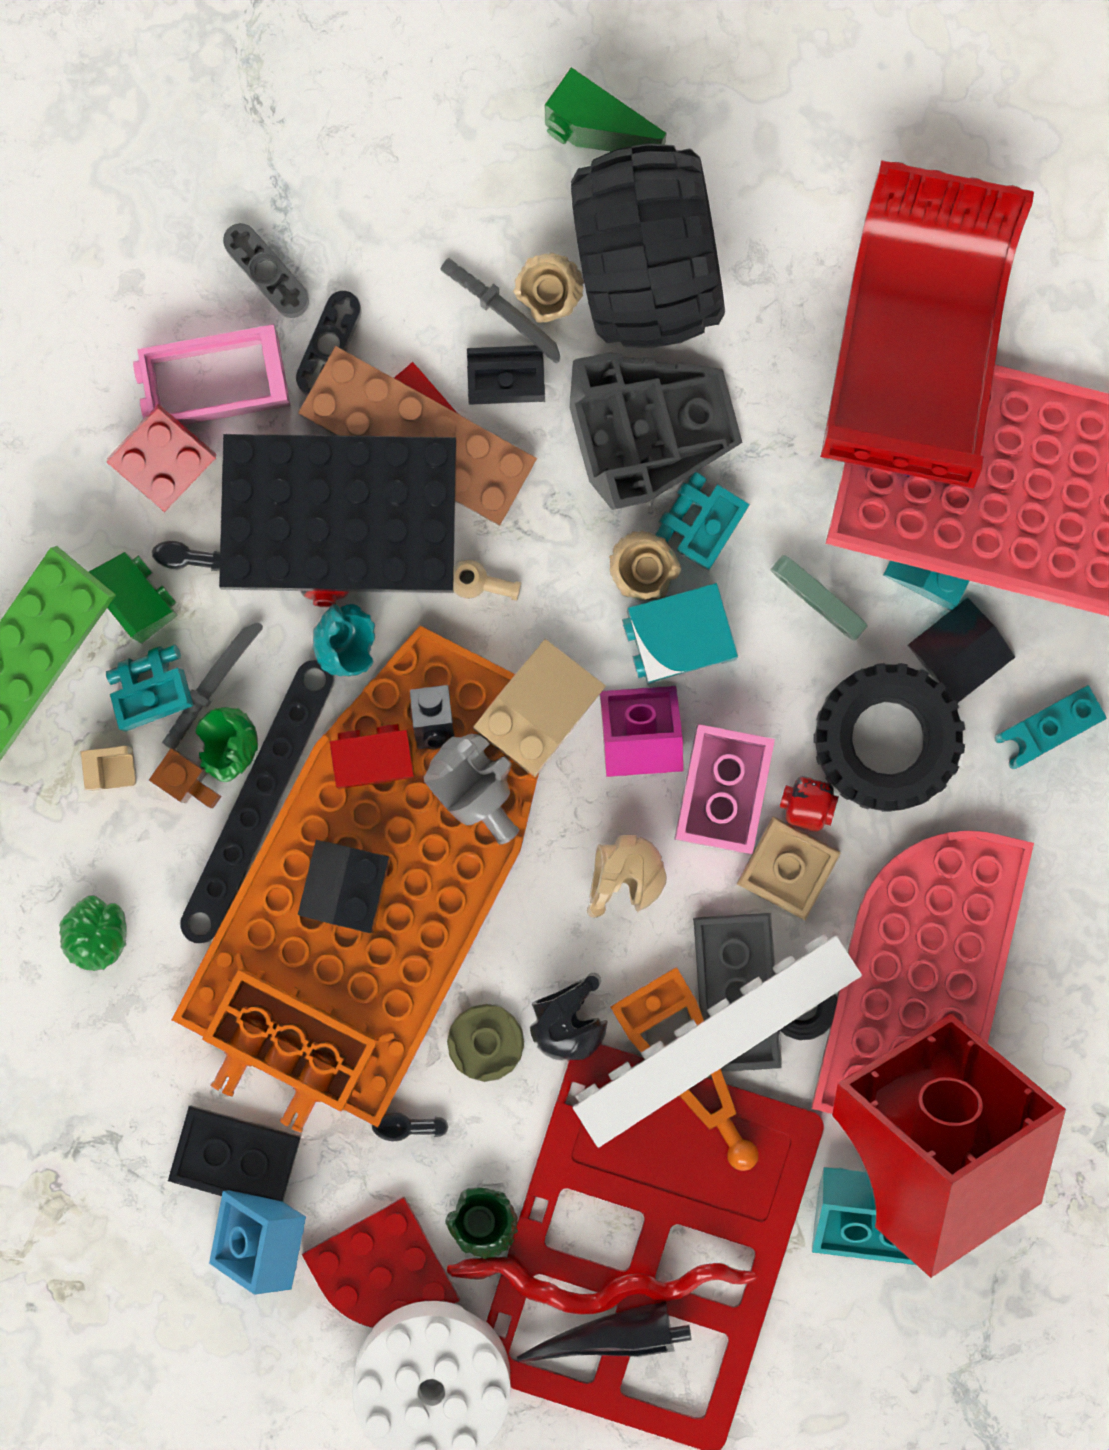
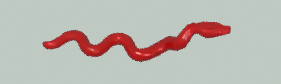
(611, 1295)

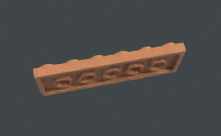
(364, 401)

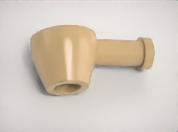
(482, 582)

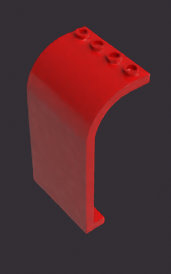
(924, 324)

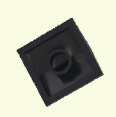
(962, 650)

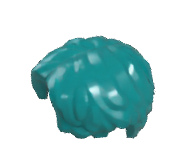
(344, 640)

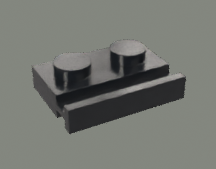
(505, 375)

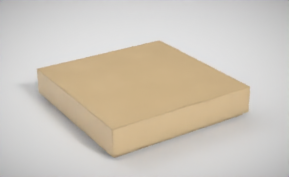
(788, 868)

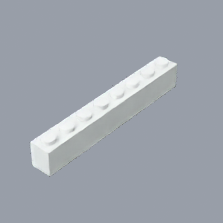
(717, 1040)

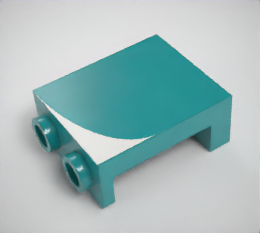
(680, 634)

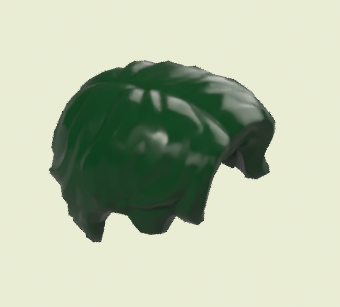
(483, 1222)

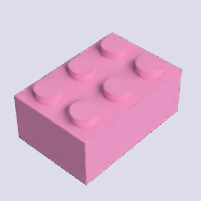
(724, 789)

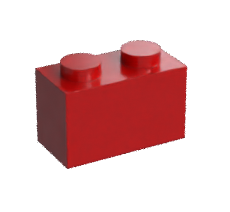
(371, 758)

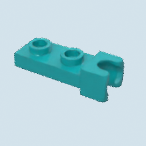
(1053, 726)

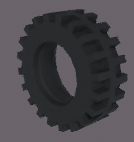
(938, 722)

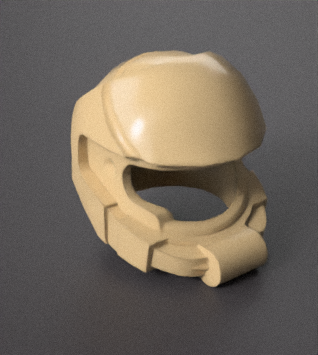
(629, 862)

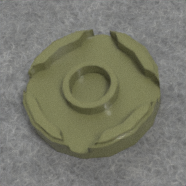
(485, 1042)

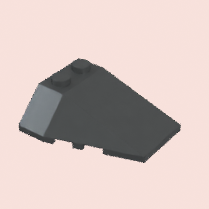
(648, 423)

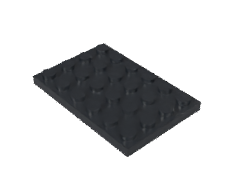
(338, 513)

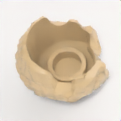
(549, 286)
(643, 566)

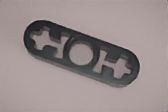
(329, 313)

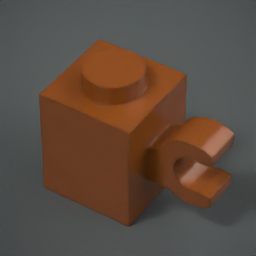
(183, 779)

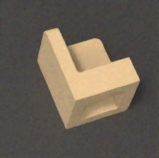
(108, 768)

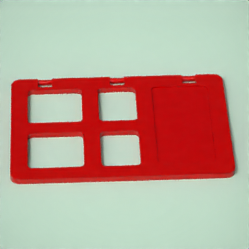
(672, 1175)

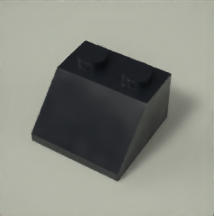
(344, 886)

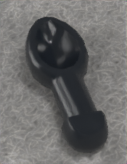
(178, 555)
(398, 1127)

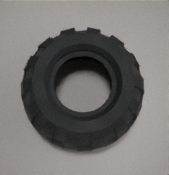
(647, 246)

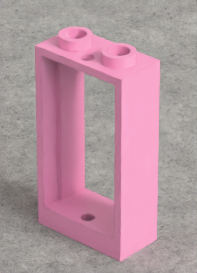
(264, 335)

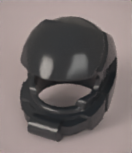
(558, 1028)

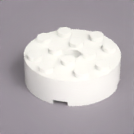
(439, 1344)

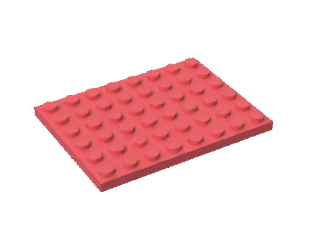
(1031, 519)

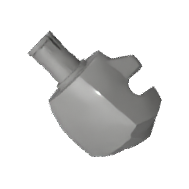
(472, 785)

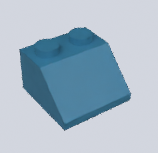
(257, 1242)

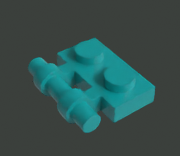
(712, 526)
(153, 697)

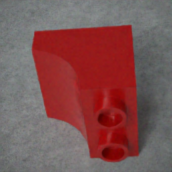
(948, 1141)

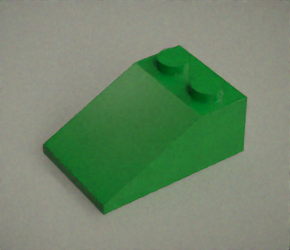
(594, 118)

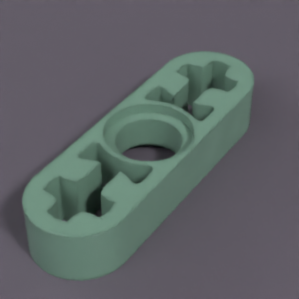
(819, 597)

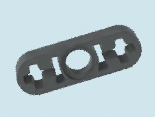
(240, 256)

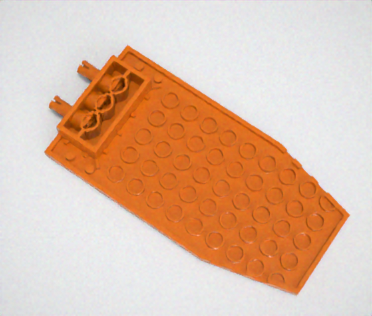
(338, 1004)

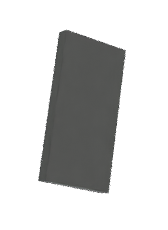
(728, 956)

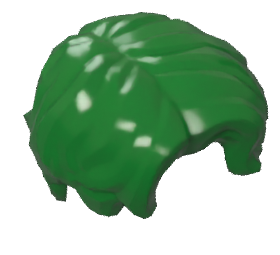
(228, 742)
(93, 933)

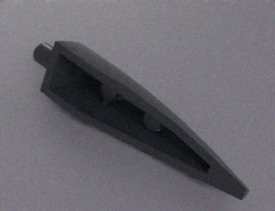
(626, 1333)

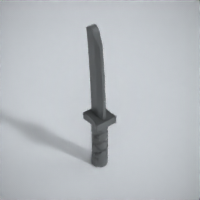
(490, 298)
(211, 683)

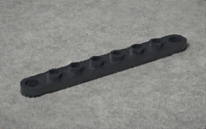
(256, 803)

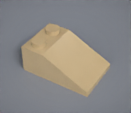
(539, 707)

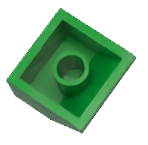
(137, 602)

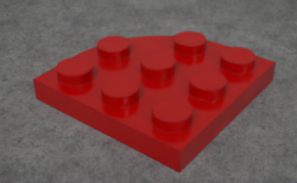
(379, 1266)

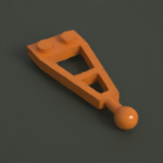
(651, 1006)

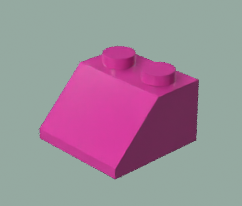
(641, 731)

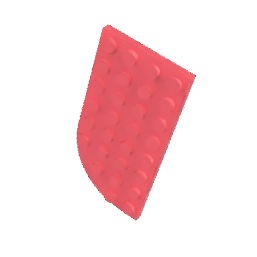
(927, 947)

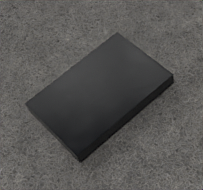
(233, 1155)

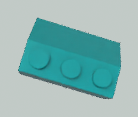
(848, 1219)

